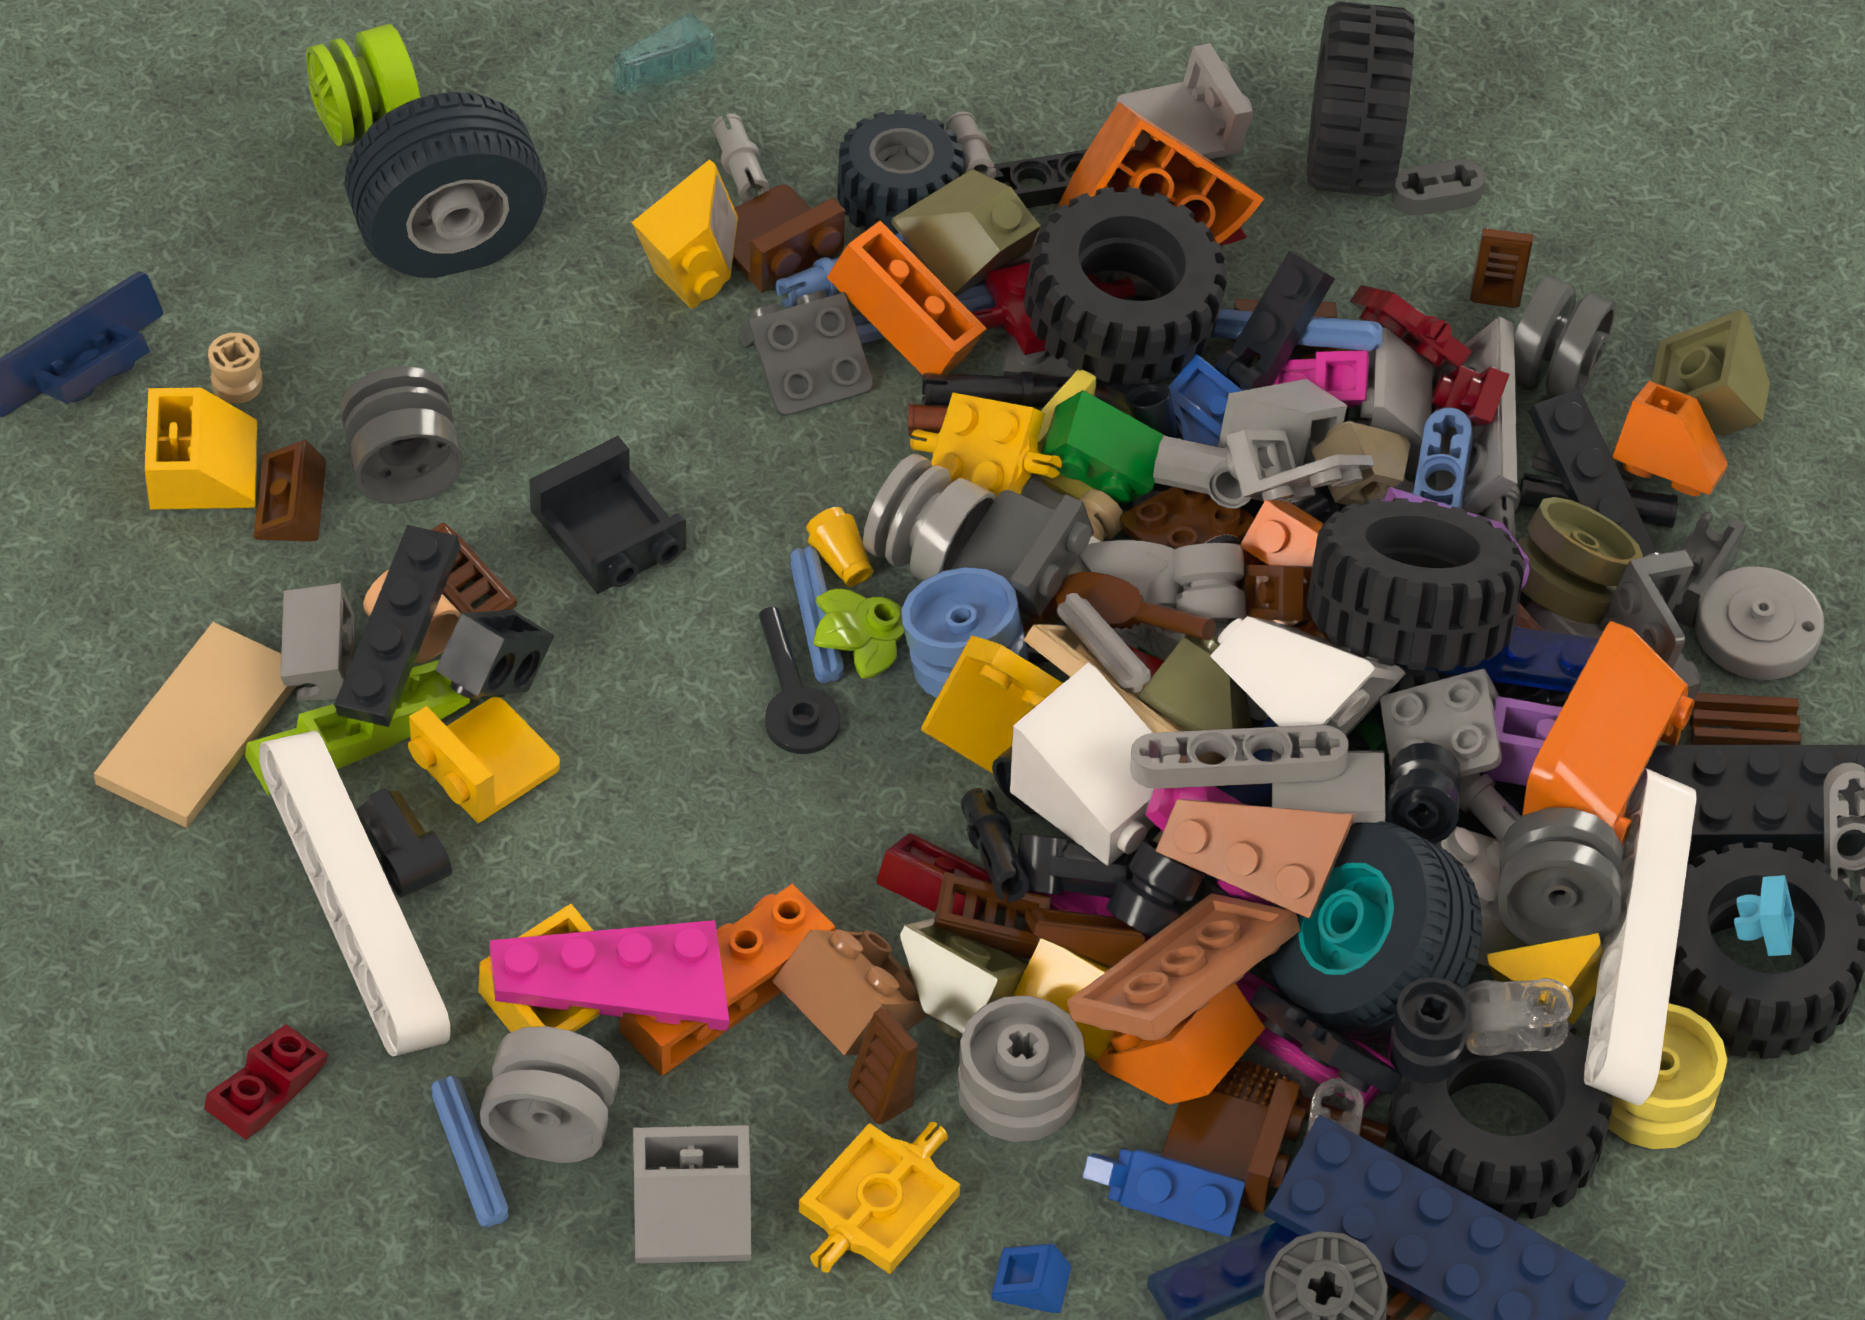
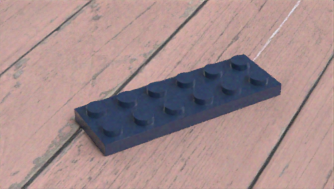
(1434, 1236)

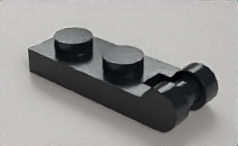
(1276, 324)

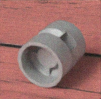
(1210, 581)

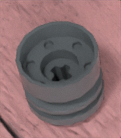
(401, 435)
(1321, 1262)

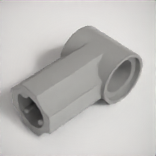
(1198, 469)

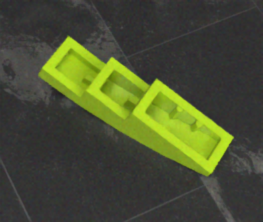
(353, 739)

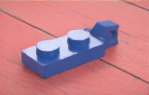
(1170, 1188)

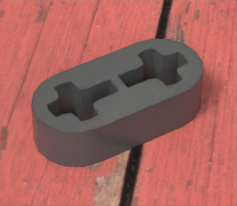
(1438, 187)

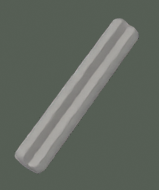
(1104, 643)

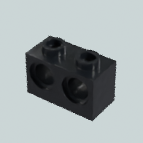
(493, 653)

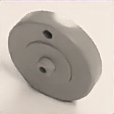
(1759, 623)

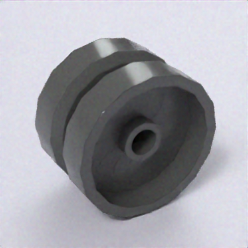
(1561, 337)
(1559, 876)

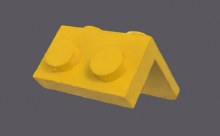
(482, 756)

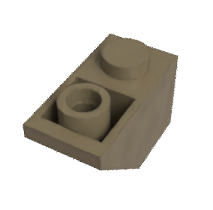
(1388, 452)

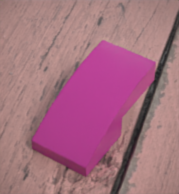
(1337, 372)

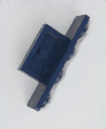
(82, 347)

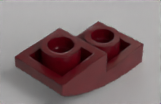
(1471, 393)
(271, 1078)

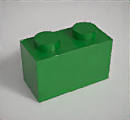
(1103, 447)

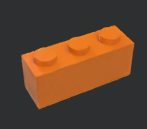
(906, 301)

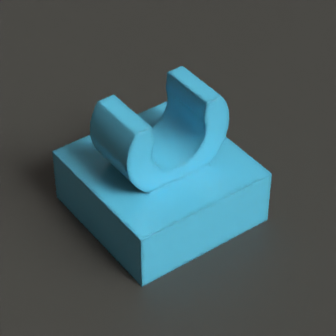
(1768, 916)

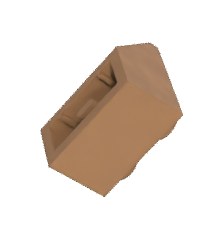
(843, 980)

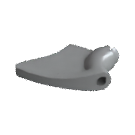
(1142, 564)

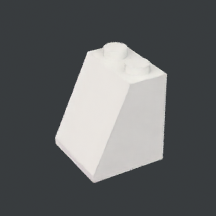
(1302, 676)
(1076, 765)

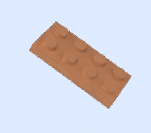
(1183, 966)

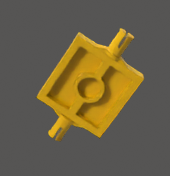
(988, 443)
(879, 1198)

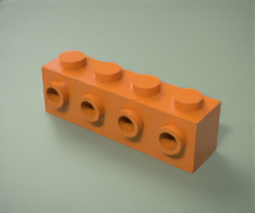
(750, 959)

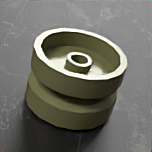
(1575, 559)

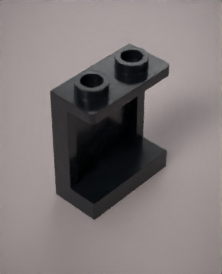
(605, 516)

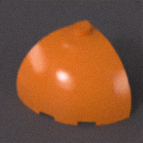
(1146, 157)

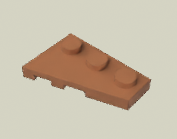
(1260, 849)

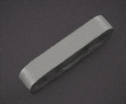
(1834, 827)

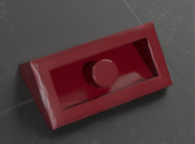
(916, 869)

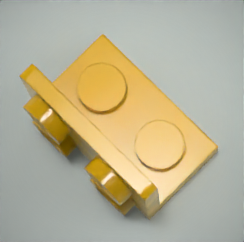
(984, 701)

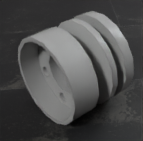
(924, 517)

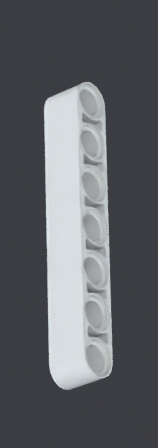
(354, 894)
(1642, 946)

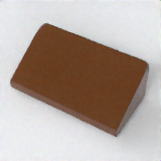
(290, 494)

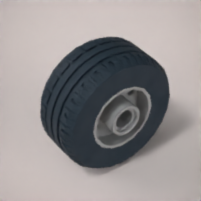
(445, 184)

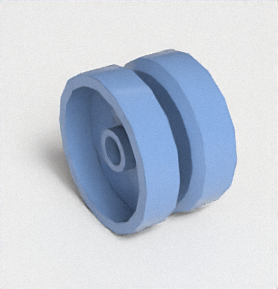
(950, 609)

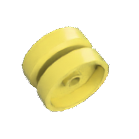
(1685, 1087)

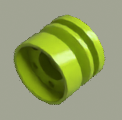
(353, 88)

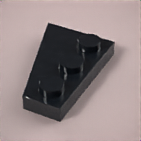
(1325, 1044)

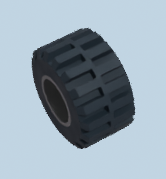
(893, 165)

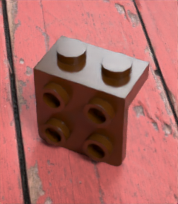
(784, 235)
(1183, 519)
(1239, 1138)

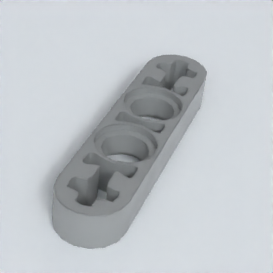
(1238, 749)

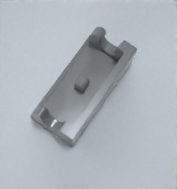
(316, 640)

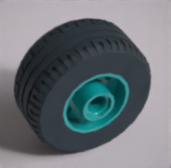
(1384, 920)

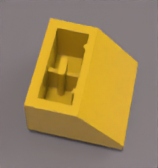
(199, 451)

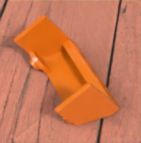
(1609, 730)

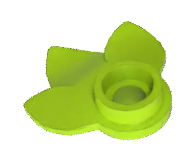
(855, 626)

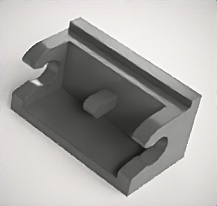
(1711, 556)

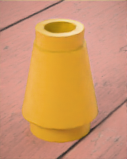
(840, 545)

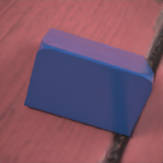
(1032, 1277)

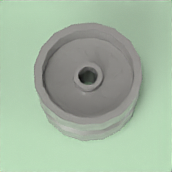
(1020, 1068)
(550, 1094)

